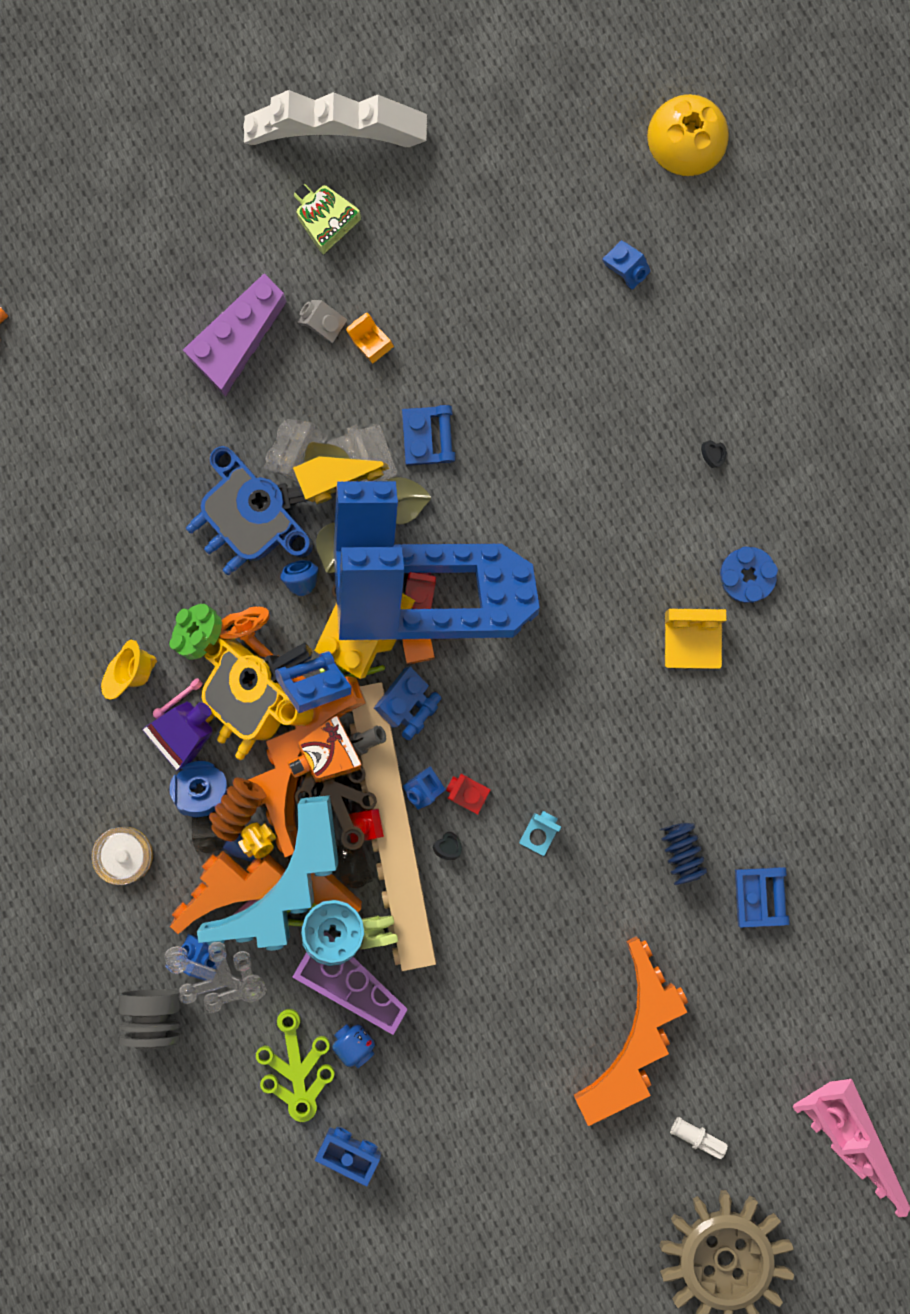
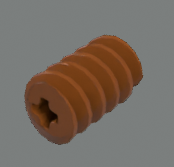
(236, 808)

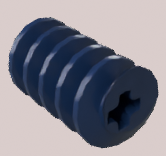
(684, 852)

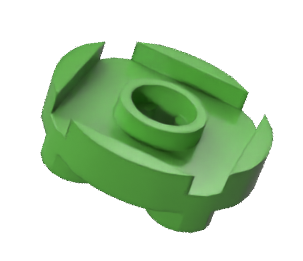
(195, 631)

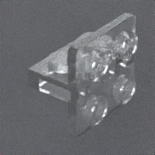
(367, 445)
(291, 447)

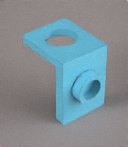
(547, 824)

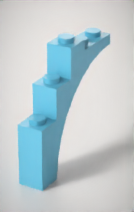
(268, 917)

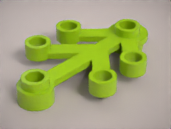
(296, 1070)

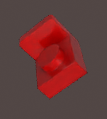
(421, 589)
(467, 793)

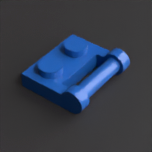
(419, 436)
(316, 689)
(752, 897)

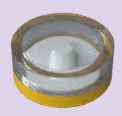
(122, 855)

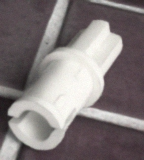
(699, 1138)

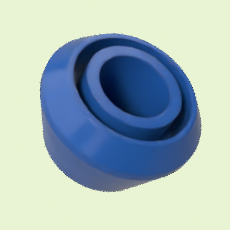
(300, 577)

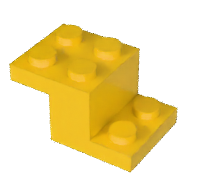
(354, 655)

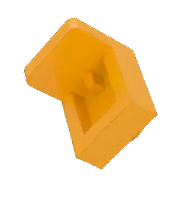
(369, 338)

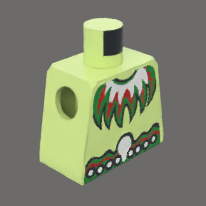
(325, 215)

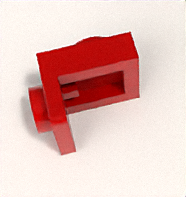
(369, 823)

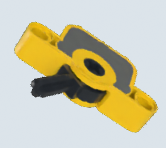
(247, 694)

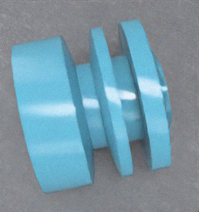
(346, 922)

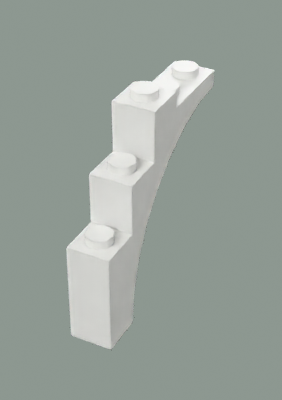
(334, 114)

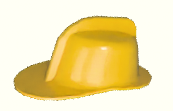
(127, 669)

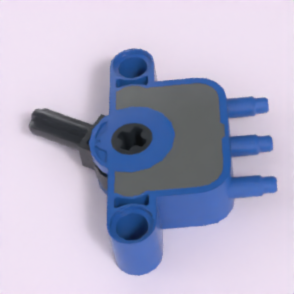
(242, 523)

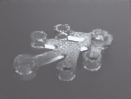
(249, 988)

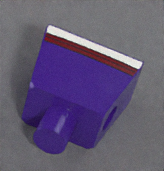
(181, 733)

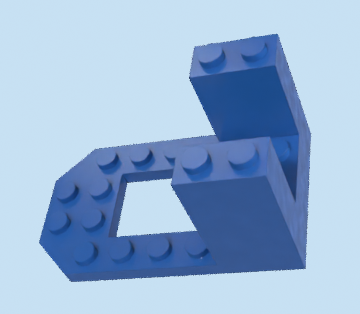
(373, 570)

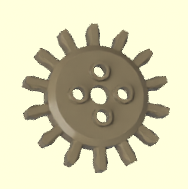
(755, 1259)

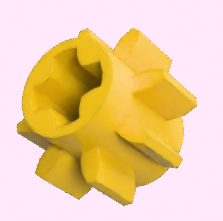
(257, 840)

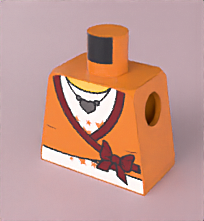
(326, 753)

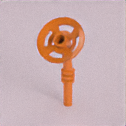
(245, 629)

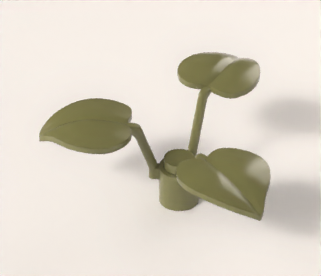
(410, 498)

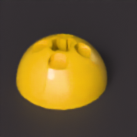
(685, 148)

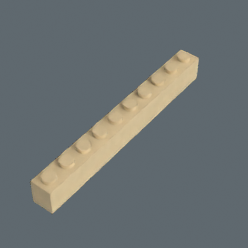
(396, 848)

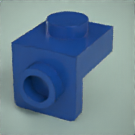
(627, 263)
(423, 788)

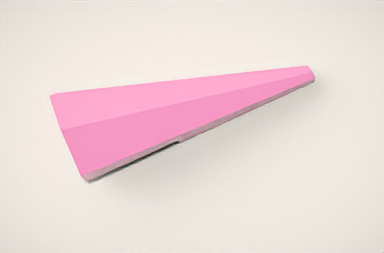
(843, 1117)

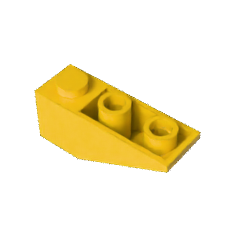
(320, 475)

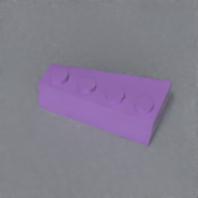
(236, 333)
(353, 989)

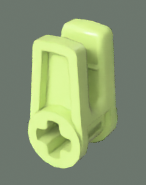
(374, 933)

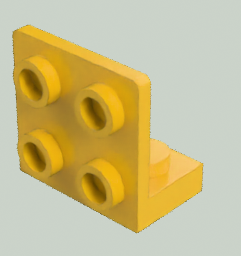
(694, 638)

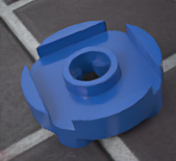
(764, 570)
(198, 804)

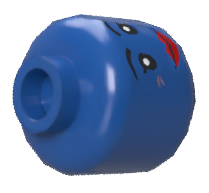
(353, 1045)

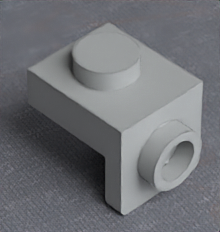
(322, 319)

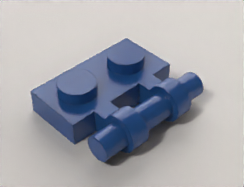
(401, 697)

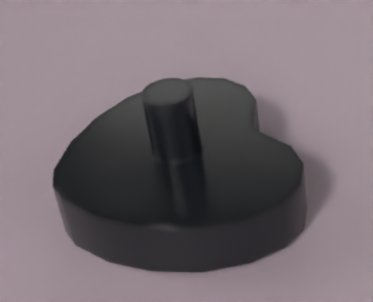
(713, 453)
(448, 847)

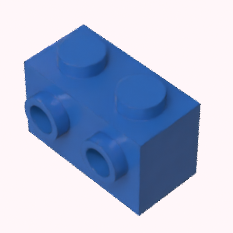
(348, 1156)

